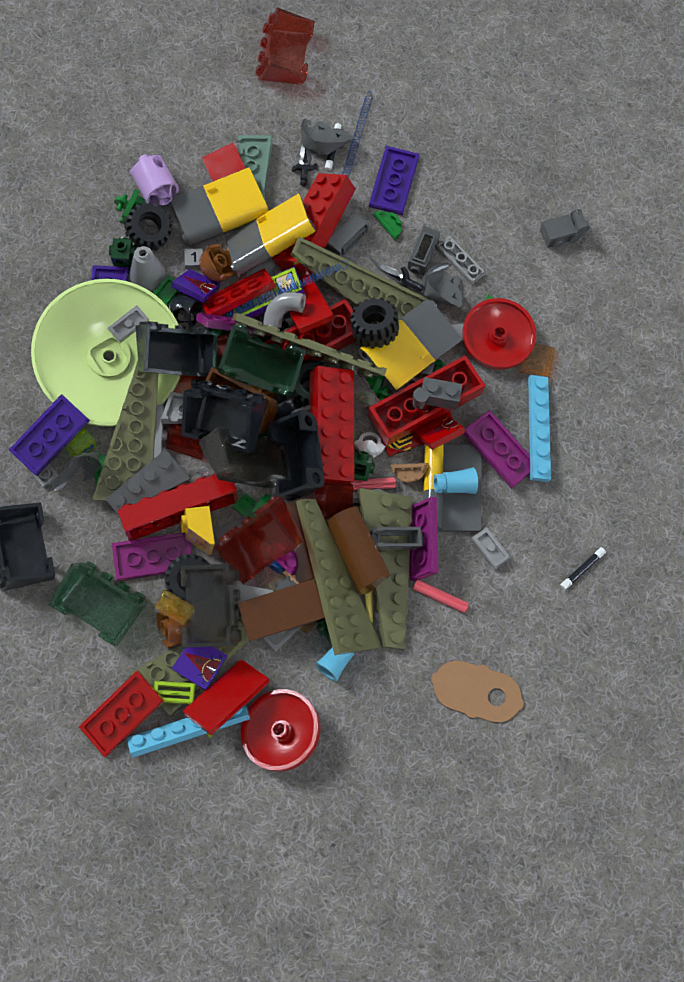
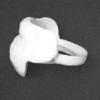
(368, 445)

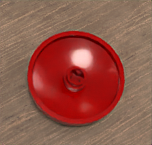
(499, 333)
(280, 730)

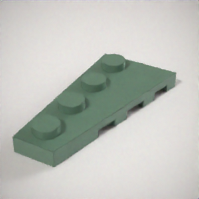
(256, 154)

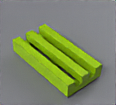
(191, 694)

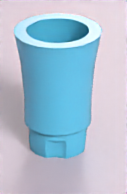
(456, 482)
(333, 665)

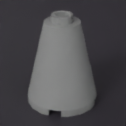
(146, 269)

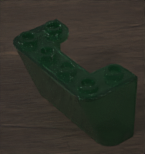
(261, 363)
(98, 601)

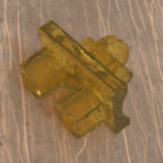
(175, 607)

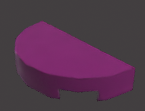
(289, 562)

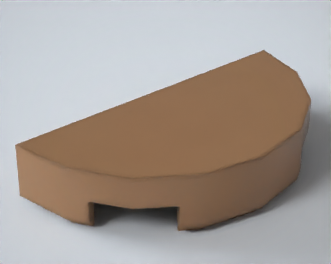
(409, 472)

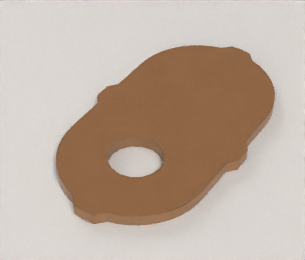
(466, 690)

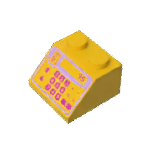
(198, 528)

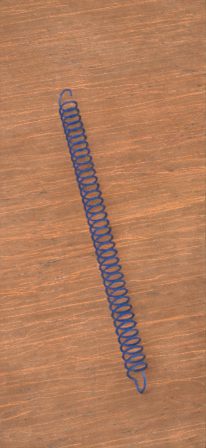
(358, 134)
(294, 285)

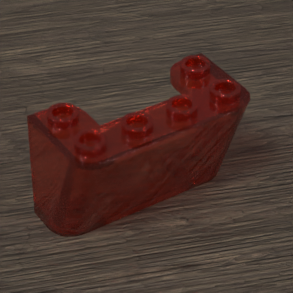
(284, 48)
(260, 539)

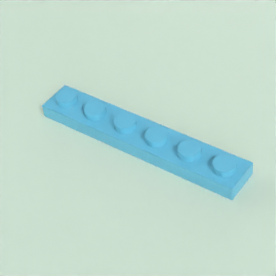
(539, 428)
(174, 733)

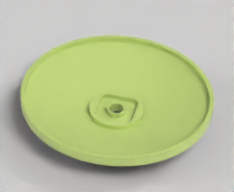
(75, 336)

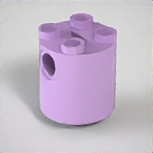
(154, 180)

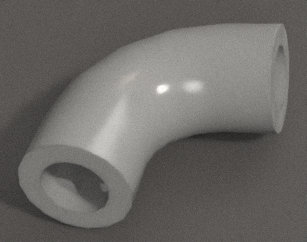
(280, 305)

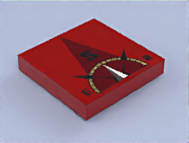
(439, 431)

